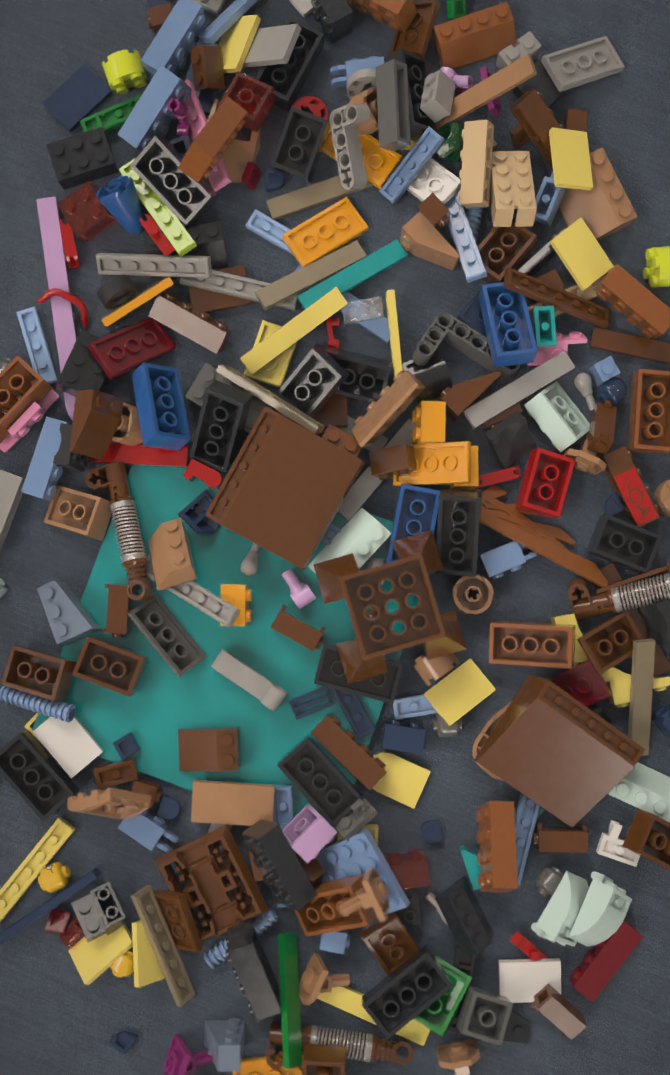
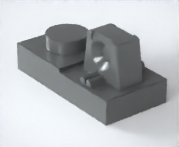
(356, 819)

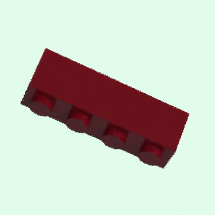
(604, 961)

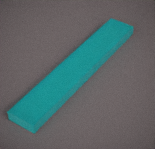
(356, 273)

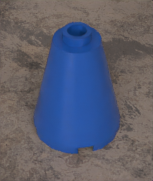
(123, 203)

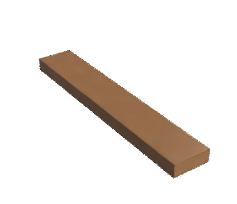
(490, 89)

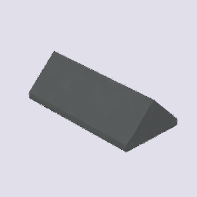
(167, 635)

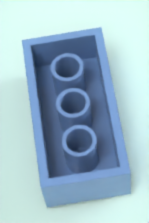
(175, 38)
(151, 112)

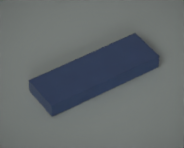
(354, 713)

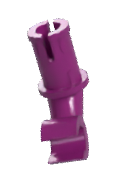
(181, 112)

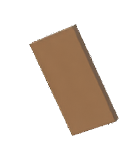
(232, 802)

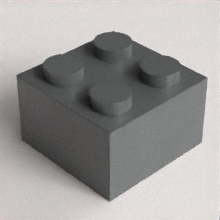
(484, 1015)

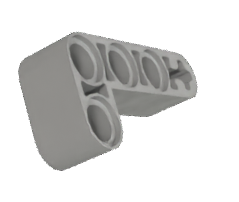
(347, 144)
(249, 679)

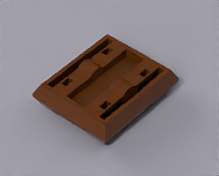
(213, 882)

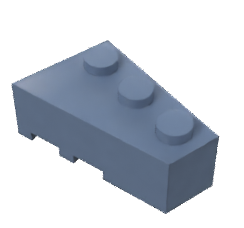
(66, 614)
(225, 1043)

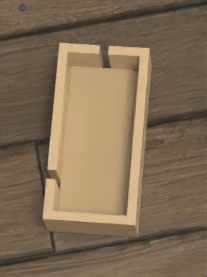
(512, 189)

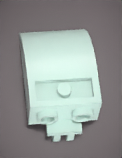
(562, 910)
(600, 912)

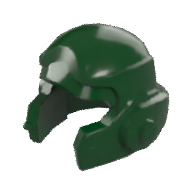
(453, 142)

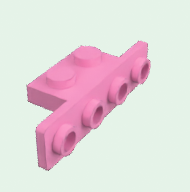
(546, 353)
(27, 420)

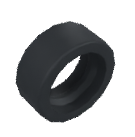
(116, 292)

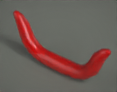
(69, 297)

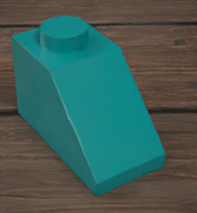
(544, 326)
(473, 869)

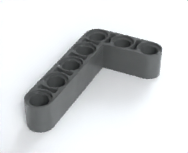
(464, 344)

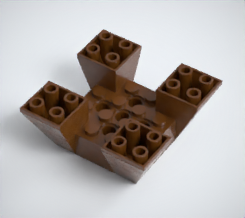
(408, 576)

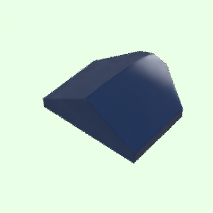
(195, 513)

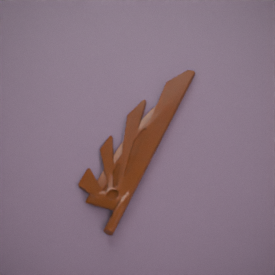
(535, 536)

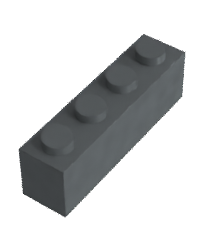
(393, 105)

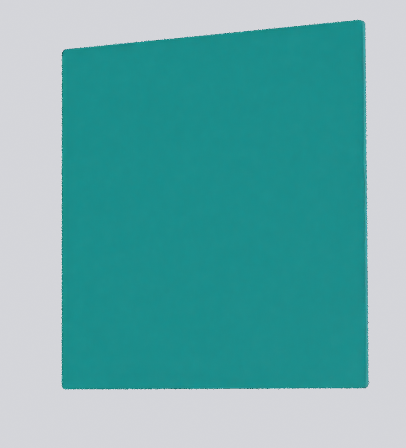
(204, 695)

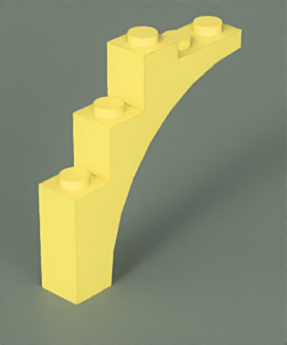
(616, 680)

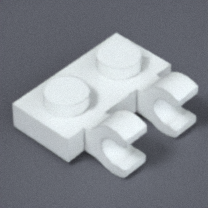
(611, 846)

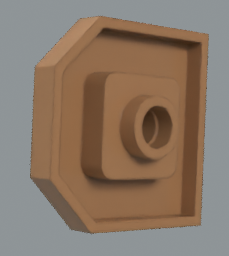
(585, 459)
(373, 895)
(318, 980)
(458, 1055)

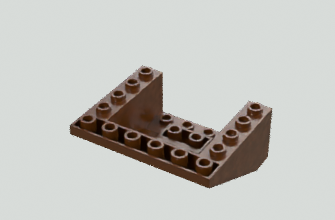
(284, 488)
(557, 751)

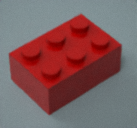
(545, 483)

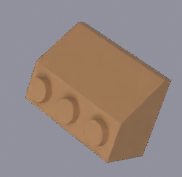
(171, 555)

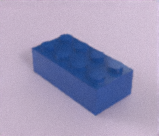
(507, 325)
(160, 407)
(414, 514)

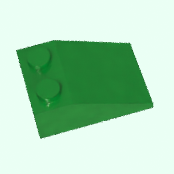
(442, 1012)

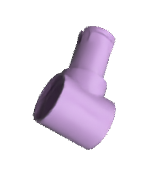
(459, 80)
(299, 591)

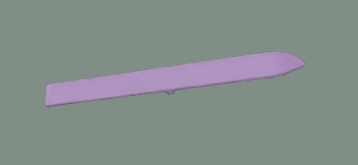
(57, 278)

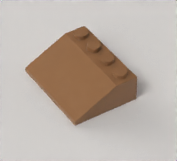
(604, 206)
(387, 408)

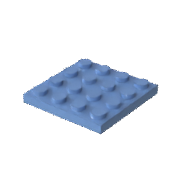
(354, 857)

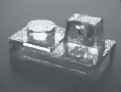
(363, 310)

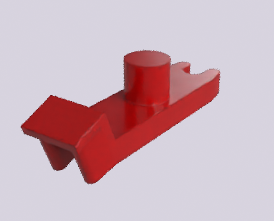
(157, 235)
(69, 245)
(332, 323)
(499, 476)
(527, 947)

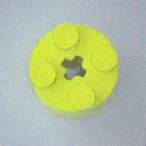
(124, 71)
(657, 266)

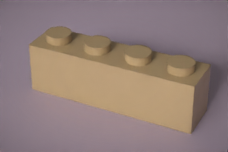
(476, 164)

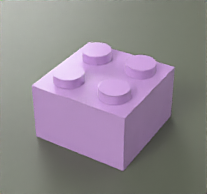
(308, 833)

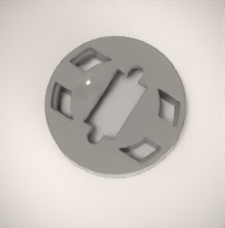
(358, 80)

